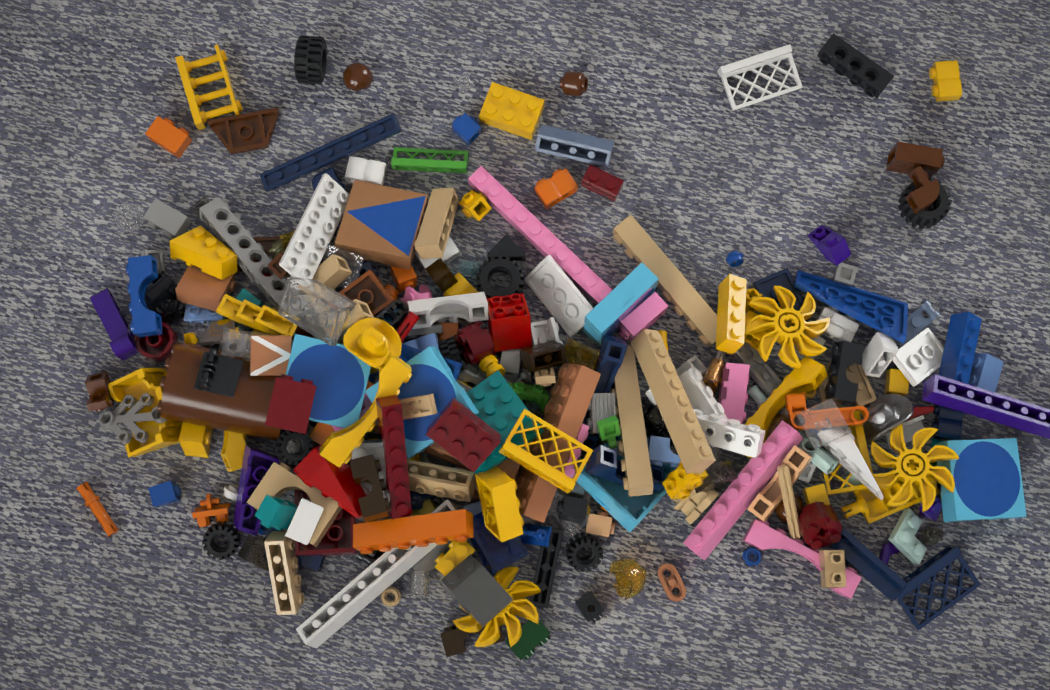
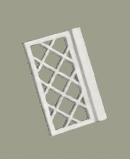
(753, 63)

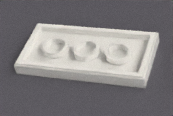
(559, 295)

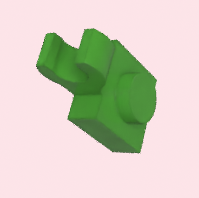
(608, 430)

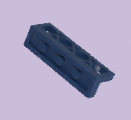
(870, 566)

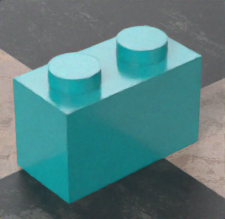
(276, 512)

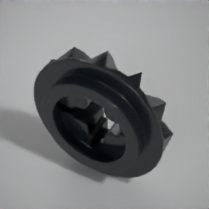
(173, 306)

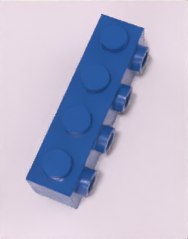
(960, 346)

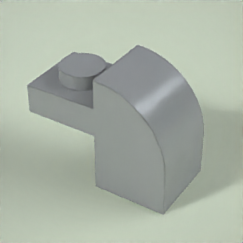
(511, 363)

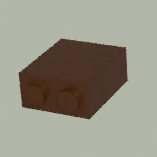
(907, 156)

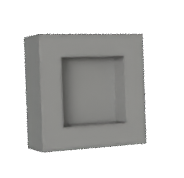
(845, 274)

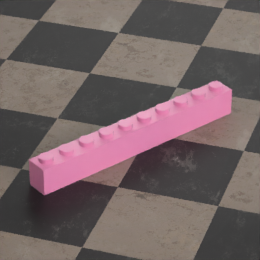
(539, 235)

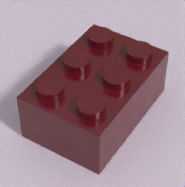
(463, 435)

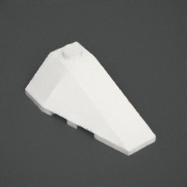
(849, 456)

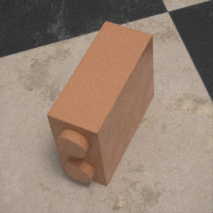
(203, 289)

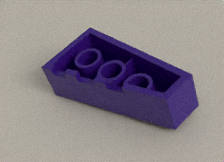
(254, 468)

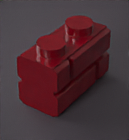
(602, 183)

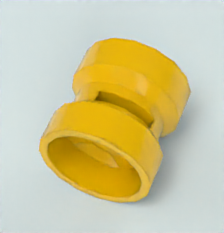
(490, 365)

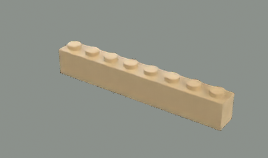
(671, 281)
(672, 402)
(632, 429)

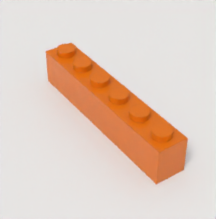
(413, 530)

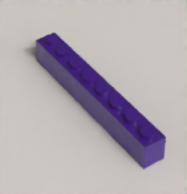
(987, 405)

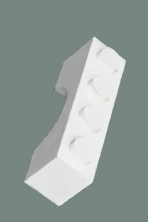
(468, 306)

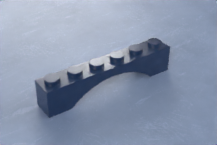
(608, 364)

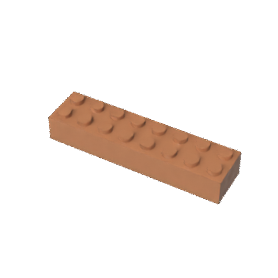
(565, 412)

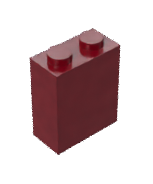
(291, 404)

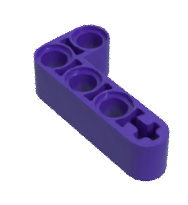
(116, 326)

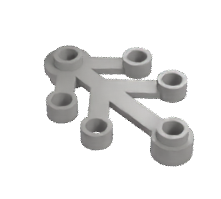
(110, 419)

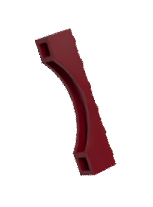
(393, 437)

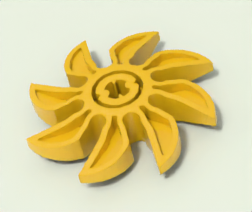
(798, 331)
(920, 461)
(519, 606)

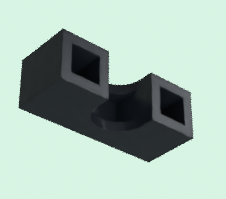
(838, 385)

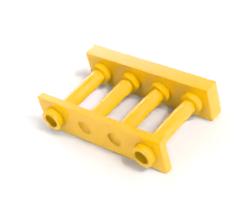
(190, 84)

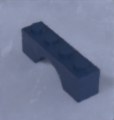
(604, 464)

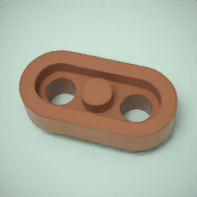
(671, 582)

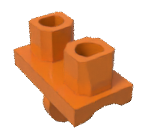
(203, 513)

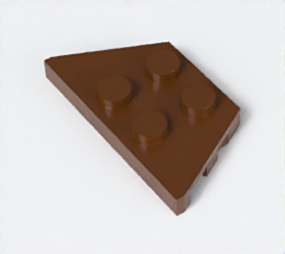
(246, 131)

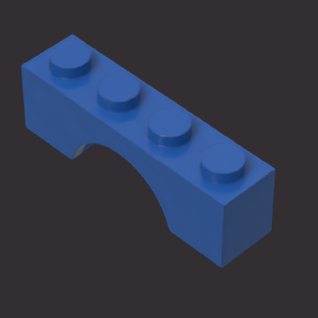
(141, 273)

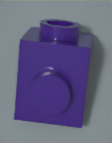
(934, 511)

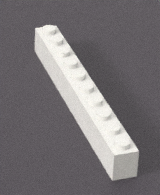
(363, 589)

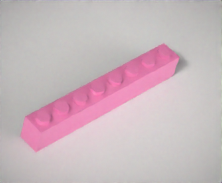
(742, 491)

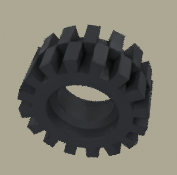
(449, 350)
(281, 447)
(215, 550)
(589, 561)

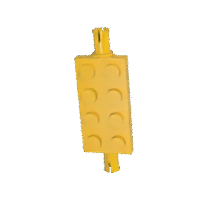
(876, 509)

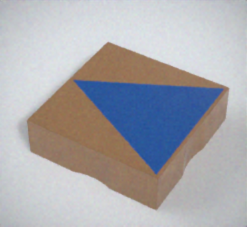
(382, 223)

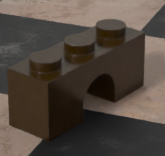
(366, 471)
(454, 640)

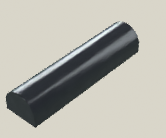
(546, 569)

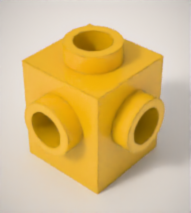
(474, 205)

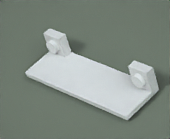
(315, 229)

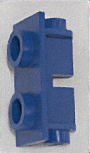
(536, 535)

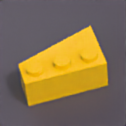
(205, 251)
(195, 440)

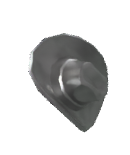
(885, 415)

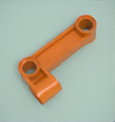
(796, 403)

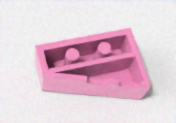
(733, 390)

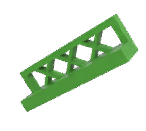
(429, 164)

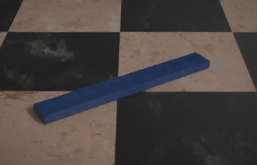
(330, 152)

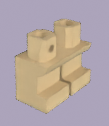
(695, 504)
(834, 568)

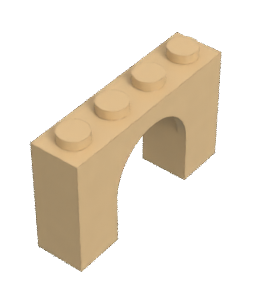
(332, 273)
(280, 480)

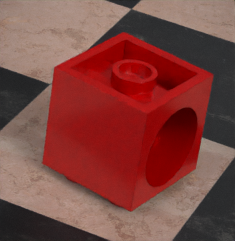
(509, 322)

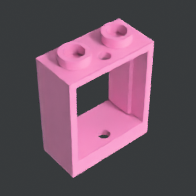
(642, 317)

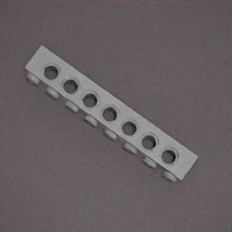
(210, 215)

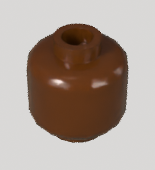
(573, 83)

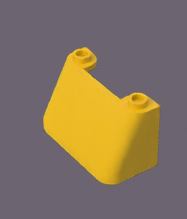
(136, 384)

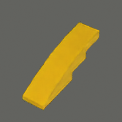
(253, 316)

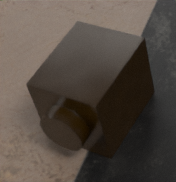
(441, 275)

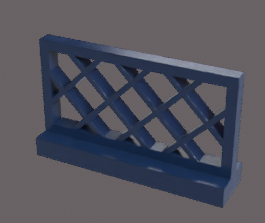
(929, 570)

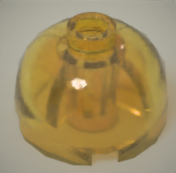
(629, 577)

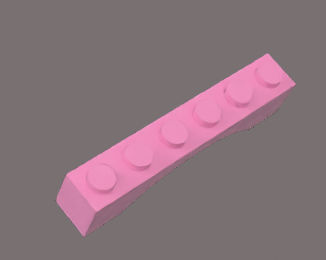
(764, 537)

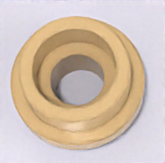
(395, 601)

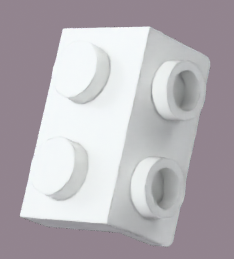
(545, 331)

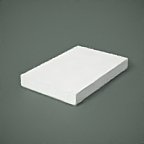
(919, 357)

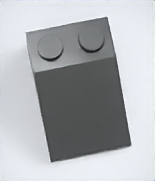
(476, 590)

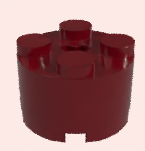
(474, 342)
(160, 350)
(819, 525)

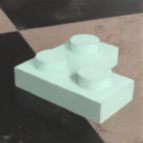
(904, 537)

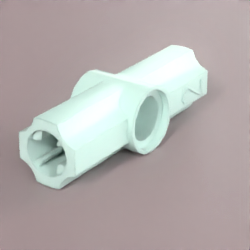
(821, 457)

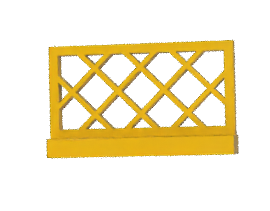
(860, 441)
(540, 467)

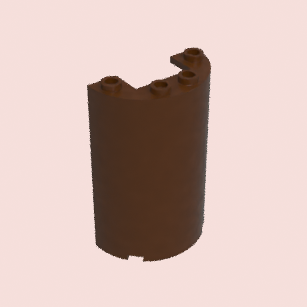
(241, 414)

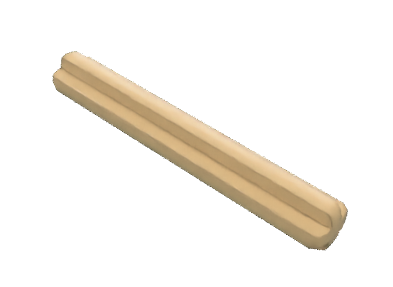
(789, 501)

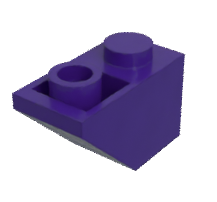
(830, 244)

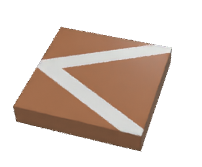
(269, 354)

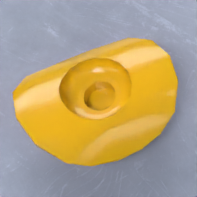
(372, 341)

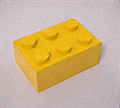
(511, 110)
(499, 504)

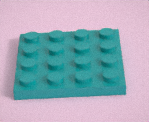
(500, 409)

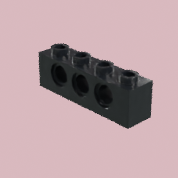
(852, 56)

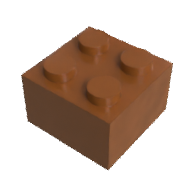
(369, 290)

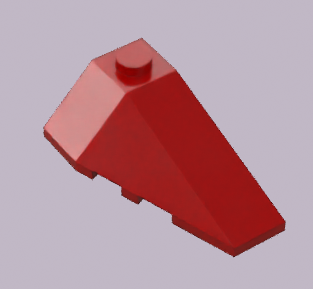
(331, 481)

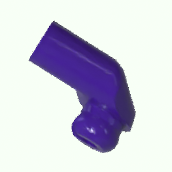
(887, 550)

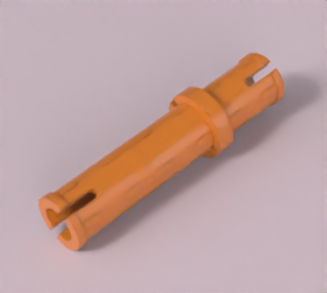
(92, 501)

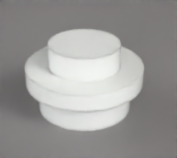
(231, 492)

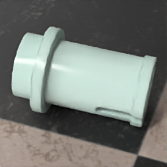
(757, 395)

